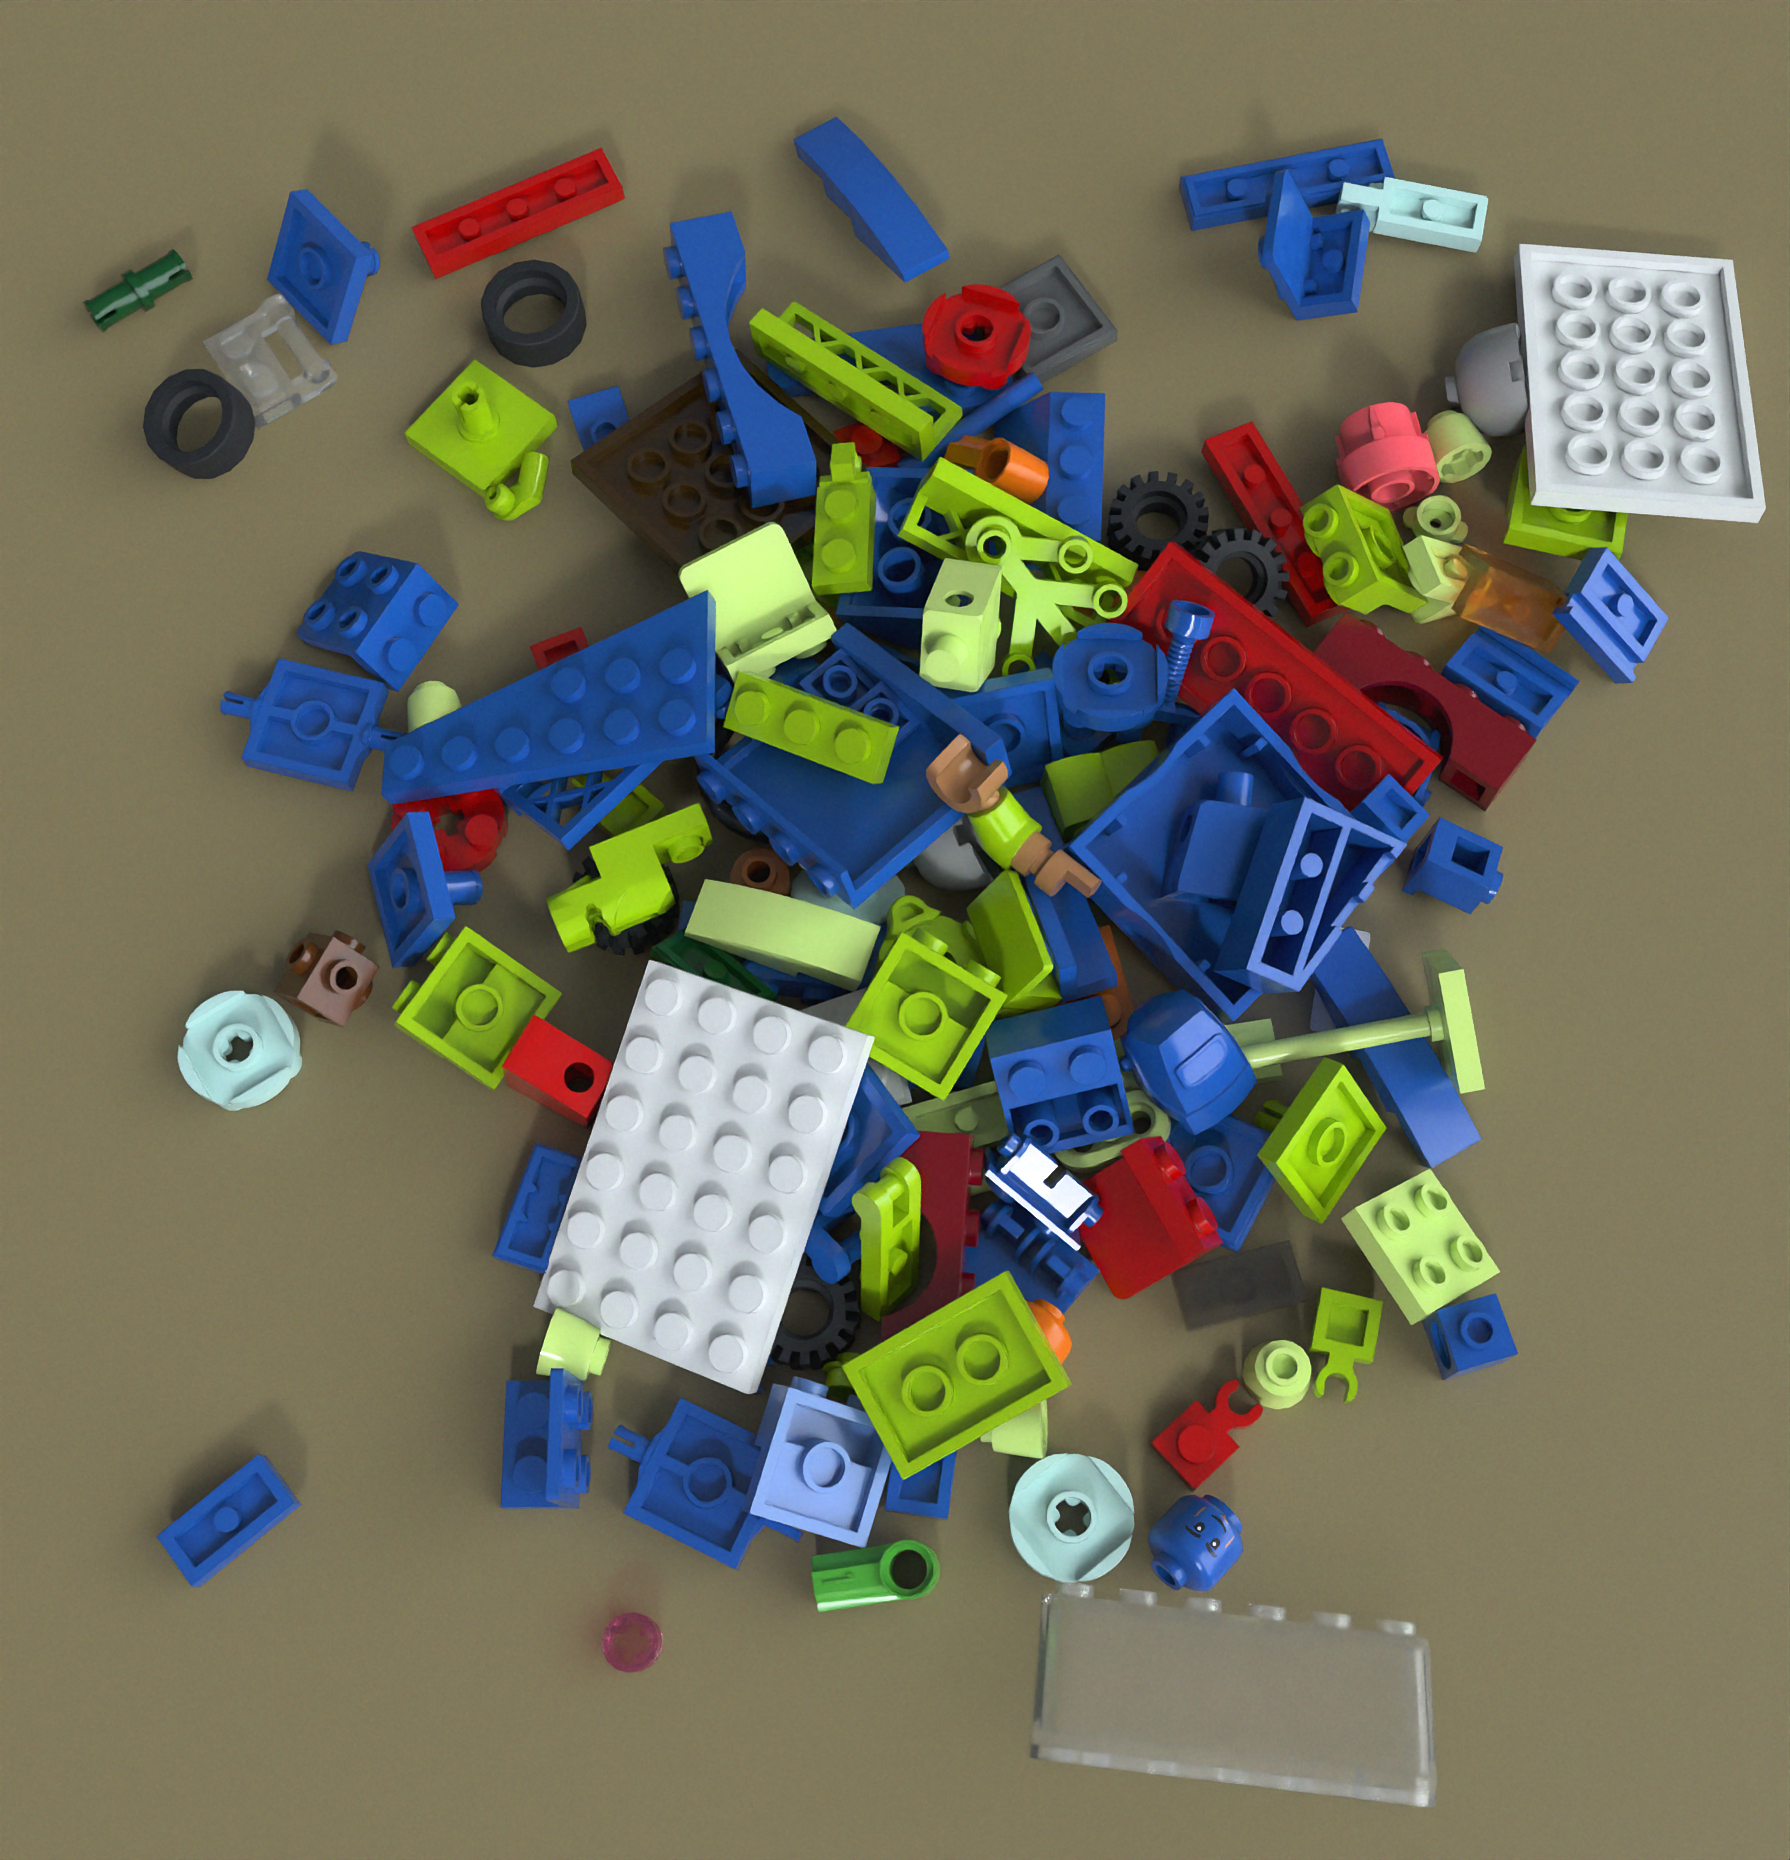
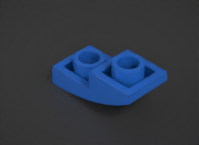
(847, 684)

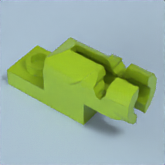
(630, 878)

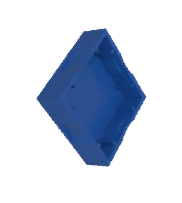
(1136, 832)

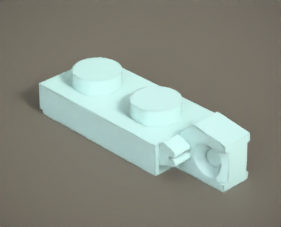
(1419, 212)

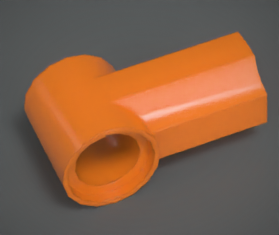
(1001, 465)

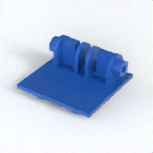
(1037, 1264)

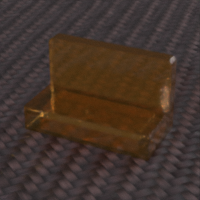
(1510, 600)

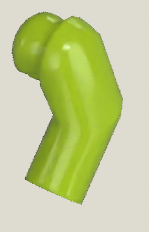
(513, 501)

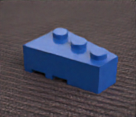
(1299, 893)

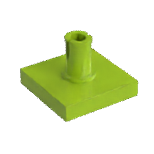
(480, 429)
(1319, 1139)

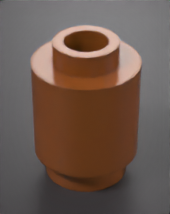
(763, 871)

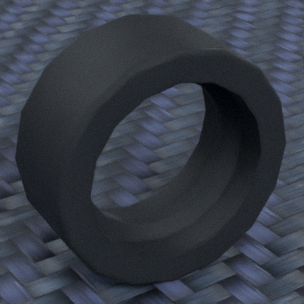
(530, 279)
(170, 403)

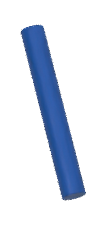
(981, 418)

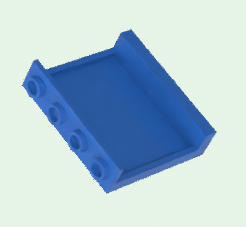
(837, 825)

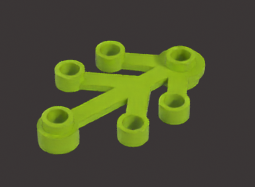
(1038, 596)

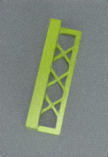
(853, 388)
(966, 498)

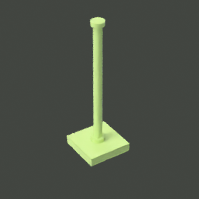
(1444, 1020)

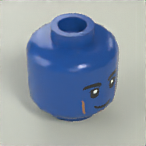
(1195, 1543)

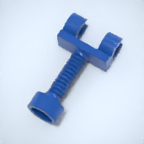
(1187, 622)

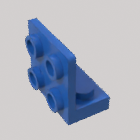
(545, 1443)

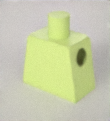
(956, 640)

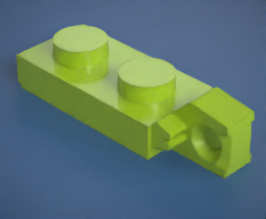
(844, 526)

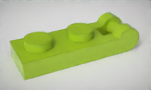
(889, 1237)

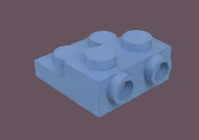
(818, 1464)

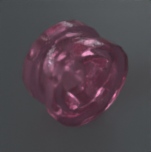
(622, 1626)

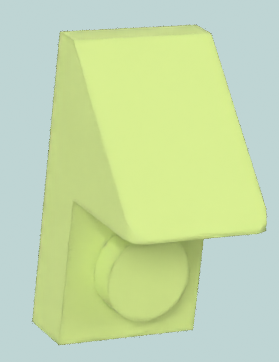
(1436, 573)

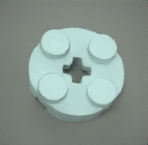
(271, 1060)
(1108, 1520)

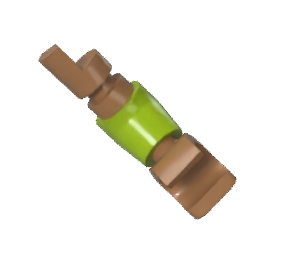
(1001, 822)

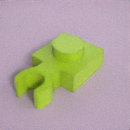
(1345, 1332)

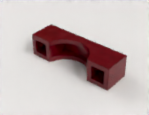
(1476, 742)
(947, 1171)

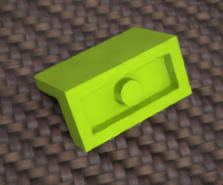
(1014, 944)

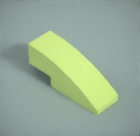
(783, 933)

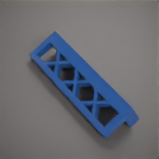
(1065, 919)

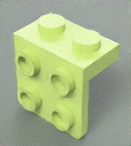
(760, 602)

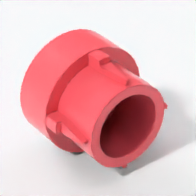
(1386, 456)

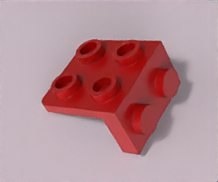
(1148, 1218)

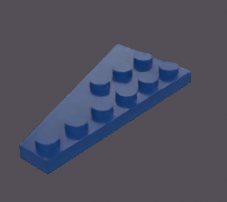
(601, 709)

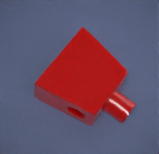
(545, 1065)

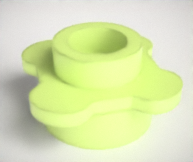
(1439, 510)

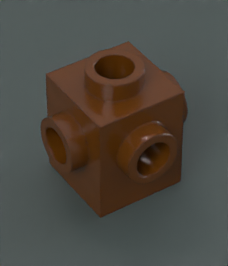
(327, 977)

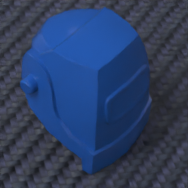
(1185, 1060)

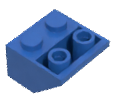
(1060, 1076)

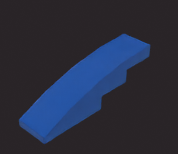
(873, 200)
(1402, 1072)

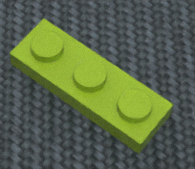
(811, 727)

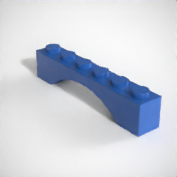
(767, 439)

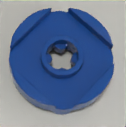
(1106, 706)

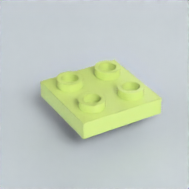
(1420, 1246)

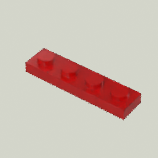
(518, 213)
(1271, 507)

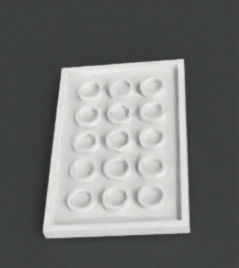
(1636, 384)
(704, 1174)

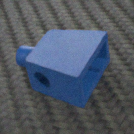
(1215, 845)

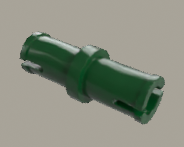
(137, 290)

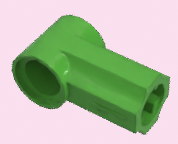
(867, 1576)

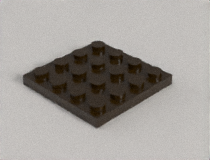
(675, 480)

